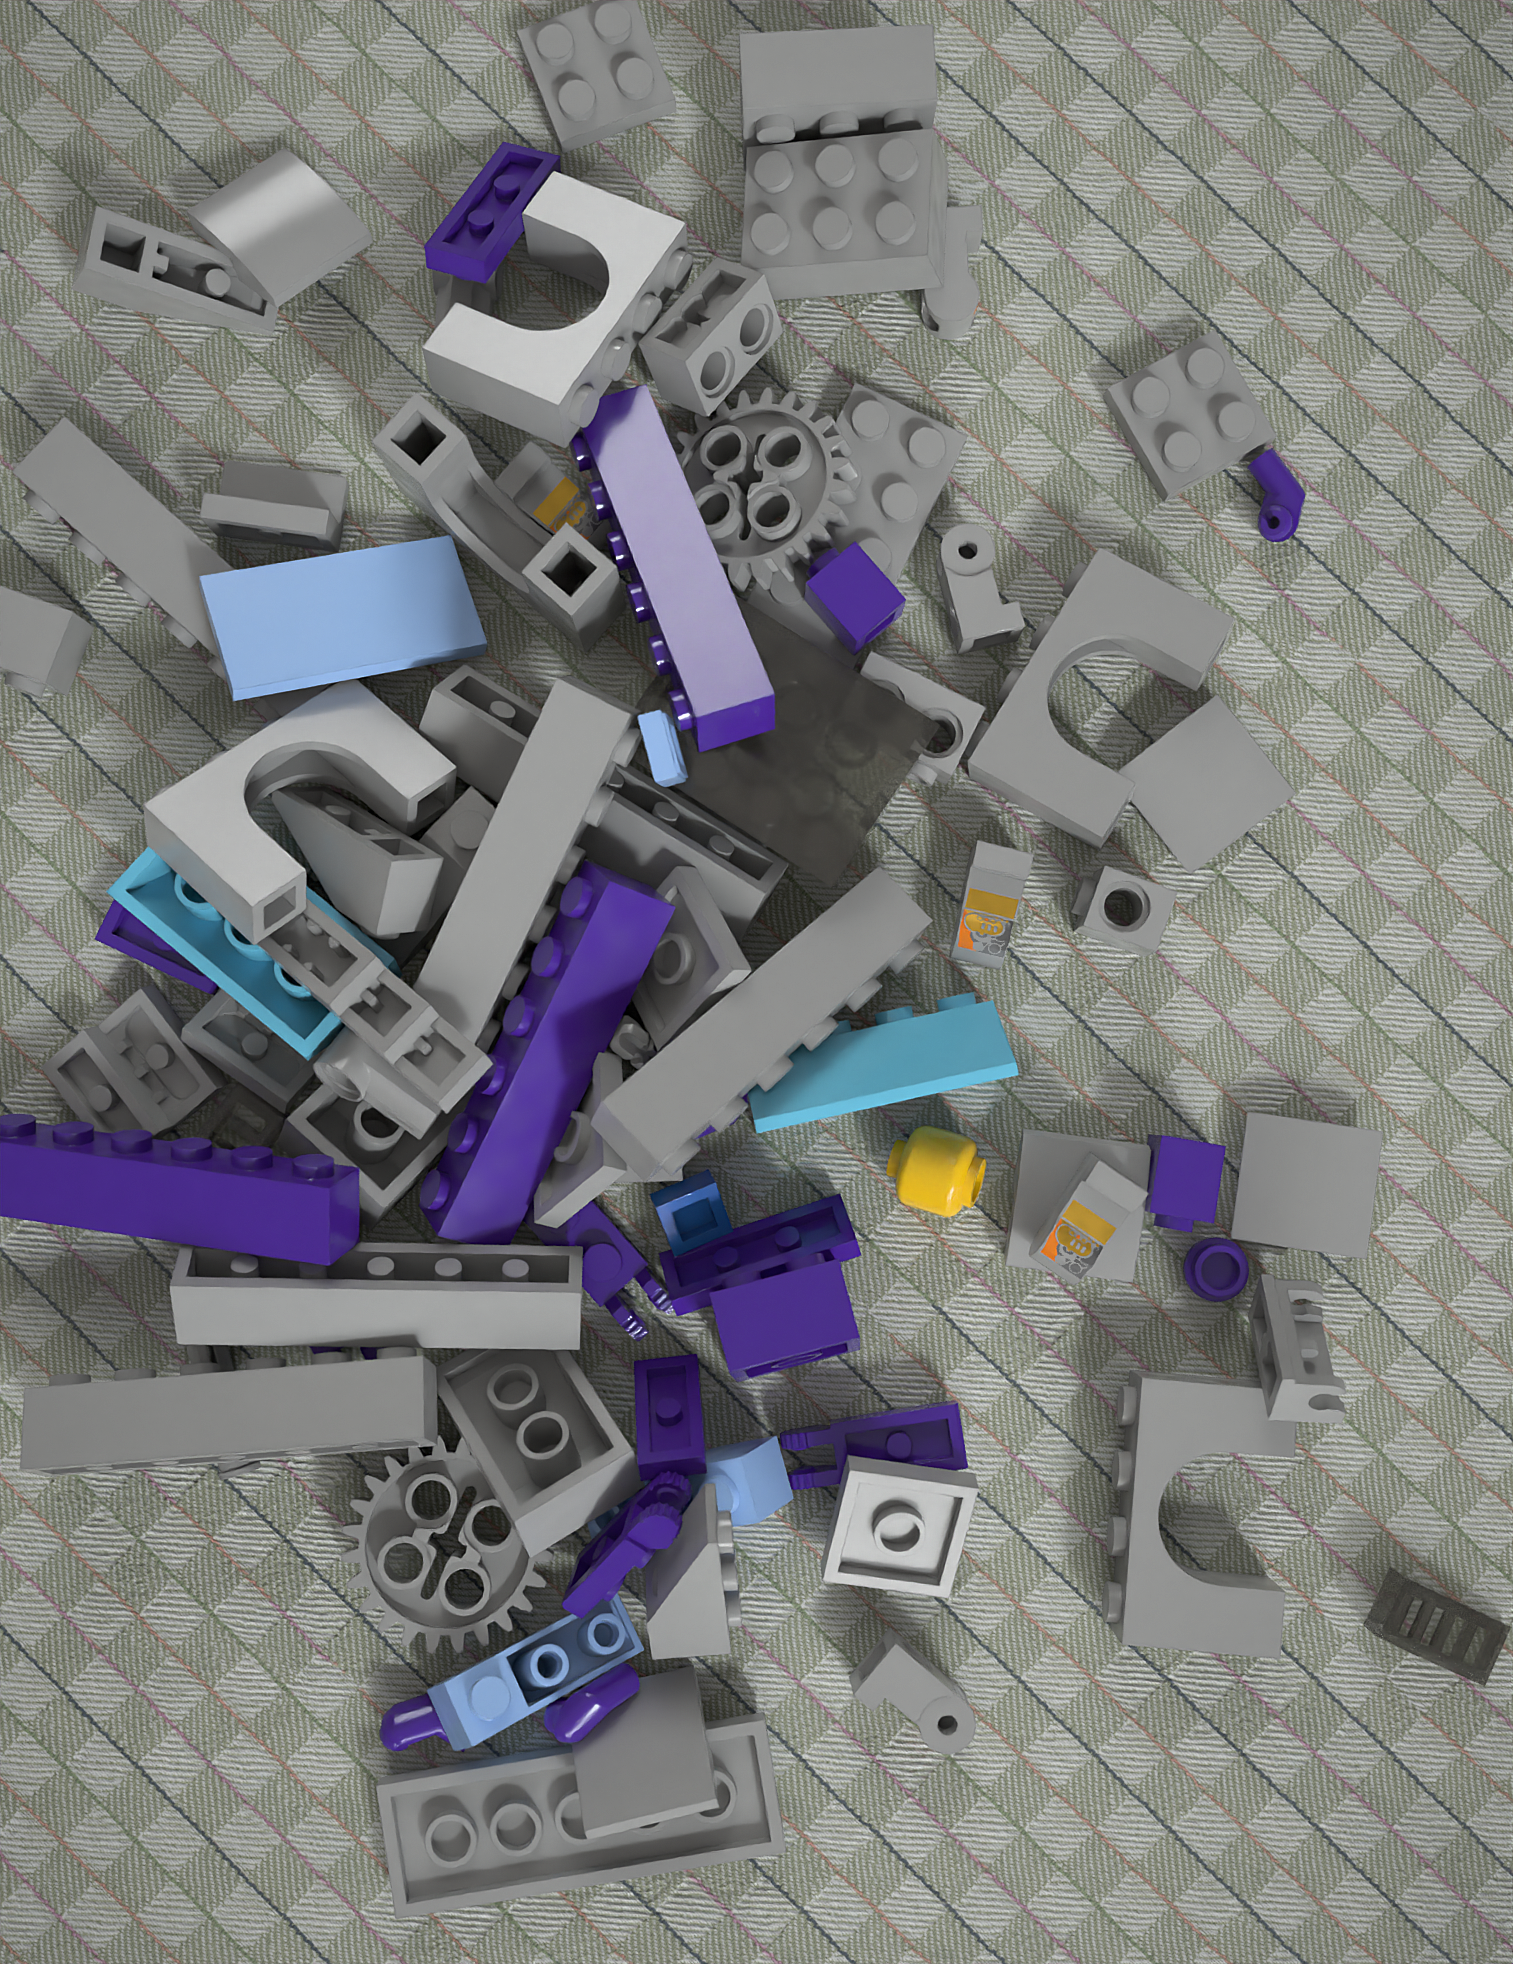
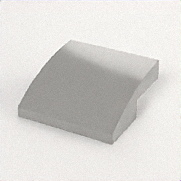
(280, 227)
(1205, 784)
(249, 1051)
(134, 1070)
(1041, 1175)
(1307, 1185)
(647, 1758)

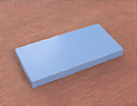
(341, 616)

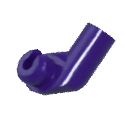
(1282, 497)
(576, 1716)
(410, 1722)

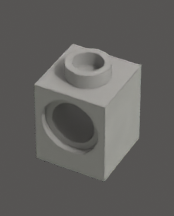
(1149, 903)

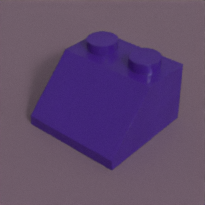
(785, 1317)

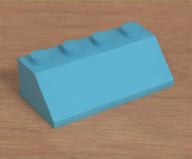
(228, 958)
(889, 1063)

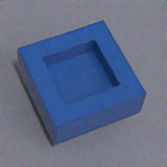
(691, 1212)

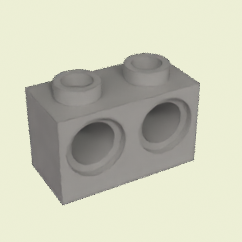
(711, 336)
(949, 709)

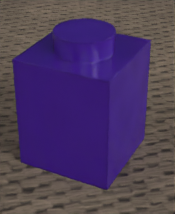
(852, 596)
(1183, 1181)

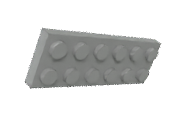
(518, 1828)

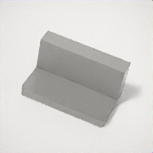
(278, 506)

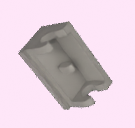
(1294, 1353)

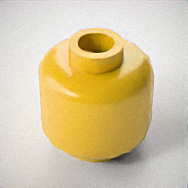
(936, 1170)

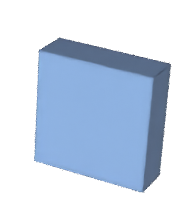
(662, 748)

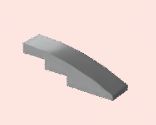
(377, 1006)

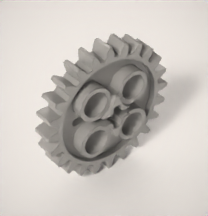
(759, 489)
(396, 1519)

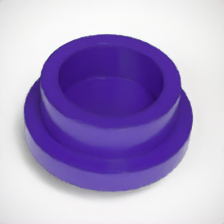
(1216, 1269)

